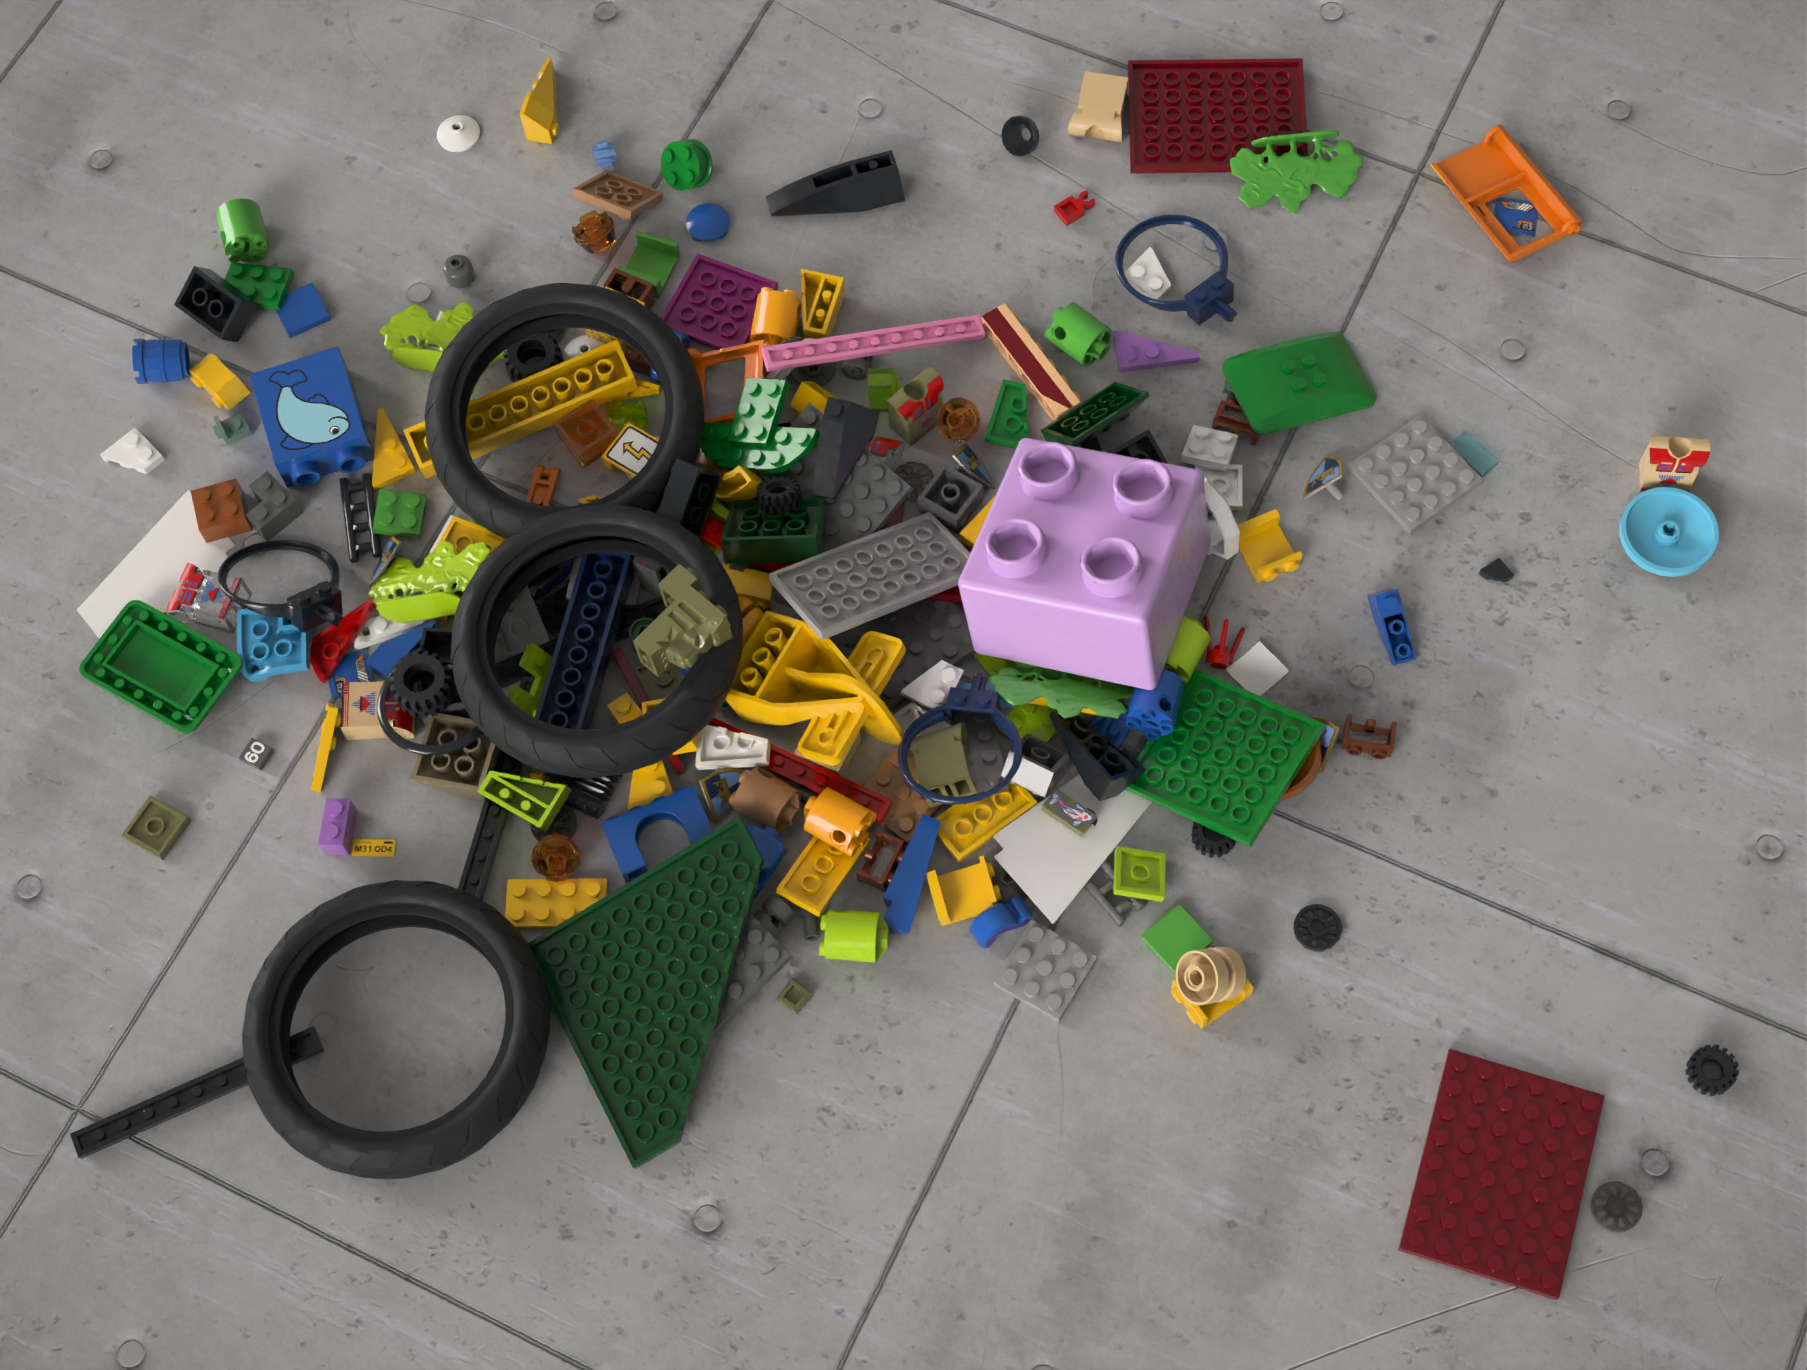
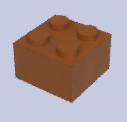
(220, 510)

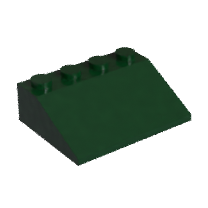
(1095, 415)
(775, 538)

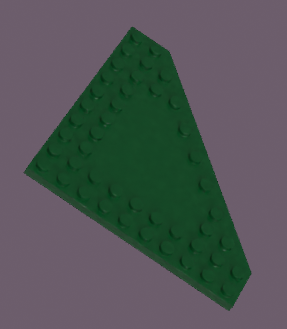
(646, 982)

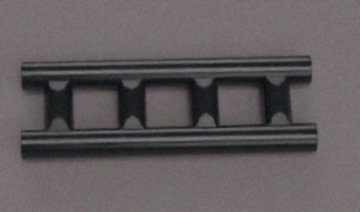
(348, 510)

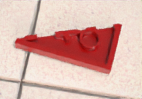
(333, 642)

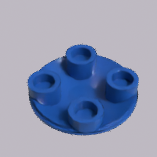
(707, 222)

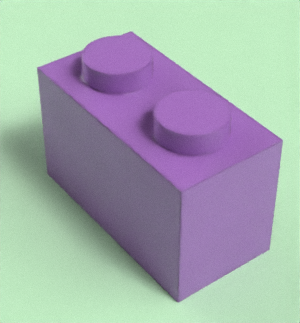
(337, 826)

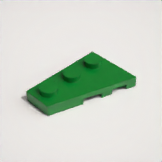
(1009, 416)

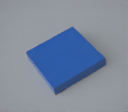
(302, 310)

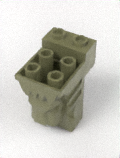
(685, 627)

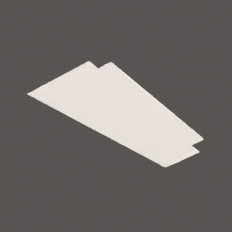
(155, 566)
(1052, 859)

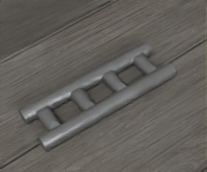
(1099, 894)

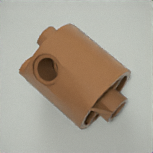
(766, 799)

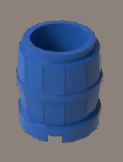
(160, 360)

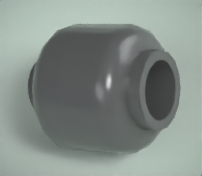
(458, 271)

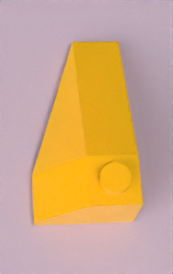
(540, 107)

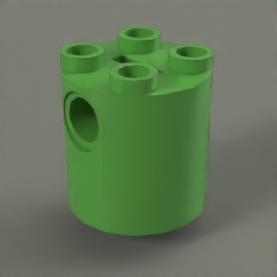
(242, 230)
(1079, 334)

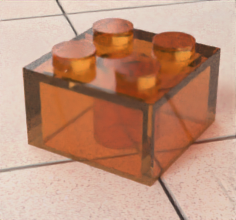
(586, 433)

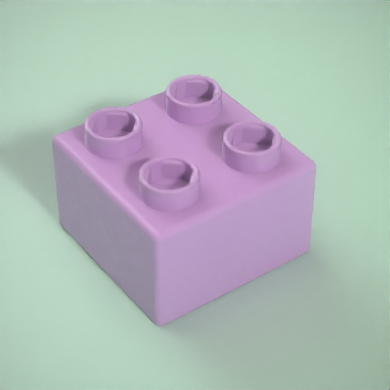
(1086, 562)

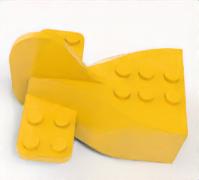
(797, 677)

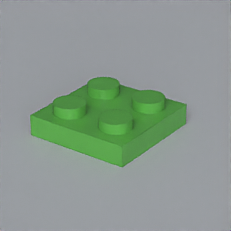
(399, 513)

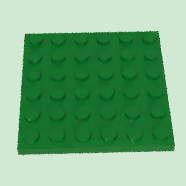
(1226, 758)

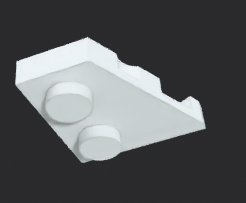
(134, 452)

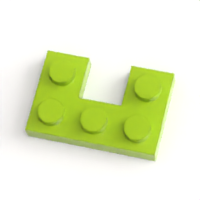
(537, 663)

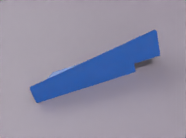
(909, 877)

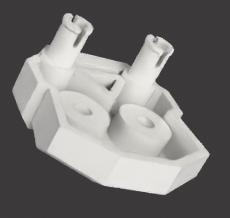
(1222, 524)

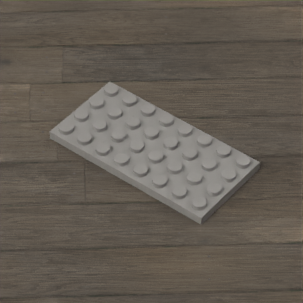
(872, 575)

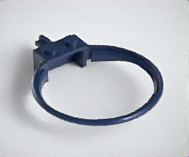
(1204, 300)
(973, 700)

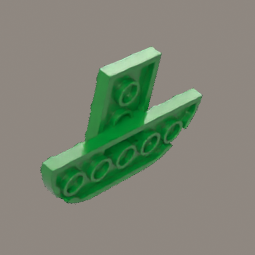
(754, 436)

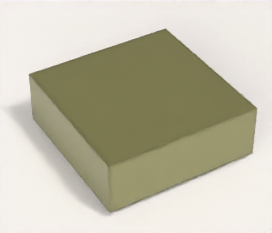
(794, 996)

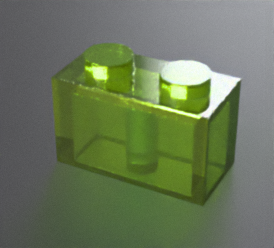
(881, 386)

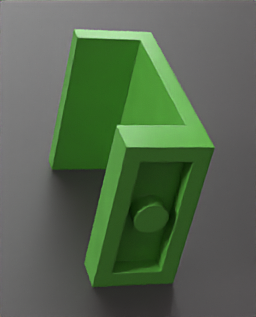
(653, 260)

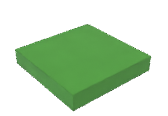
(1175, 936)

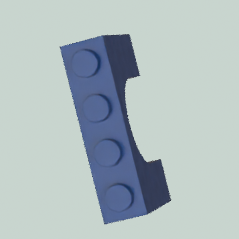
(625, 830)

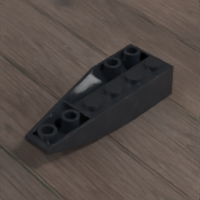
(842, 188)

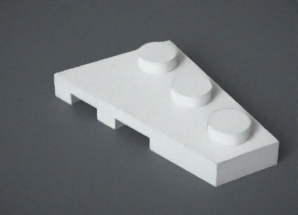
(729, 749)

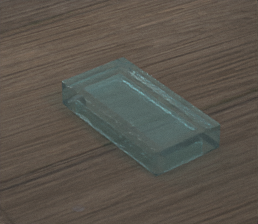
(1474, 453)

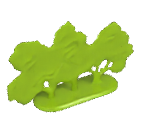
(417, 322)
(438, 573)

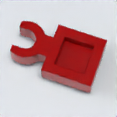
(1073, 209)

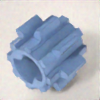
(604, 154)

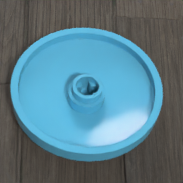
(1668, 531)

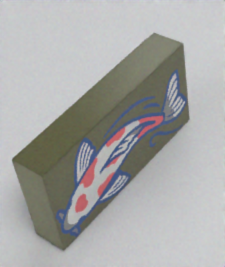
(1069, 812)

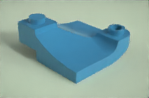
(271, 645)

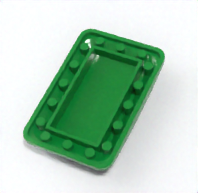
(1298, 382)
(161, 666)

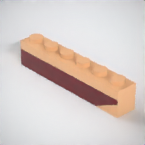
(1029, 362)

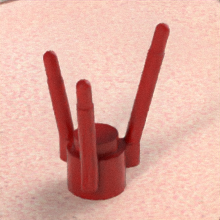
(1220, 656)

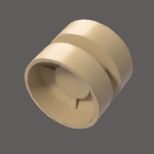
(1210, 975)

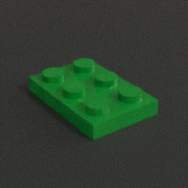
(261, 283)

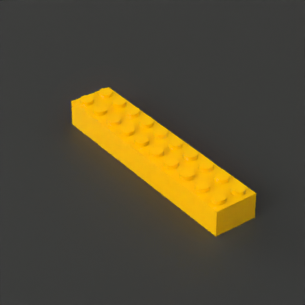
(535, 402)

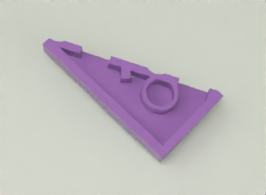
(1142, 353)

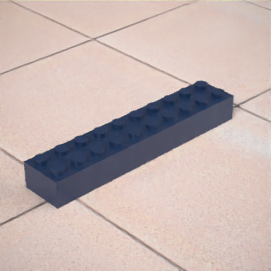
(585, 643)

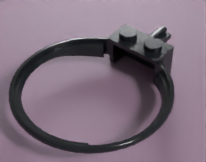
(306, 608)
(438, 642)

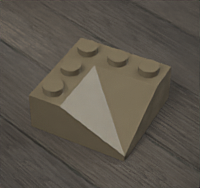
(460, 771)

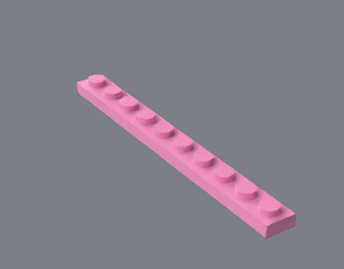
(872, 343)

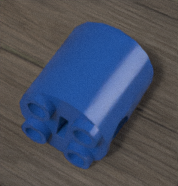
(1156, 710)
(771, 848)

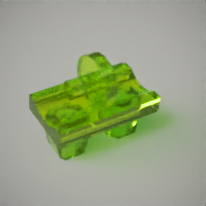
(621, 414)

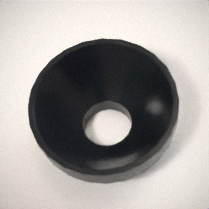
(1013, 139)

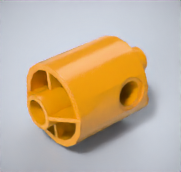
(775, 316)
(838, 820)

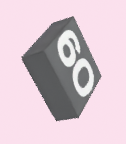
(256, 754)

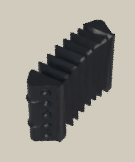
(589, 794)

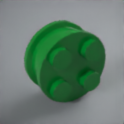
(686, 164)

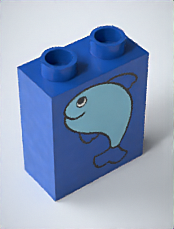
(312, 418)

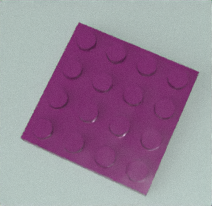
(715, 303)

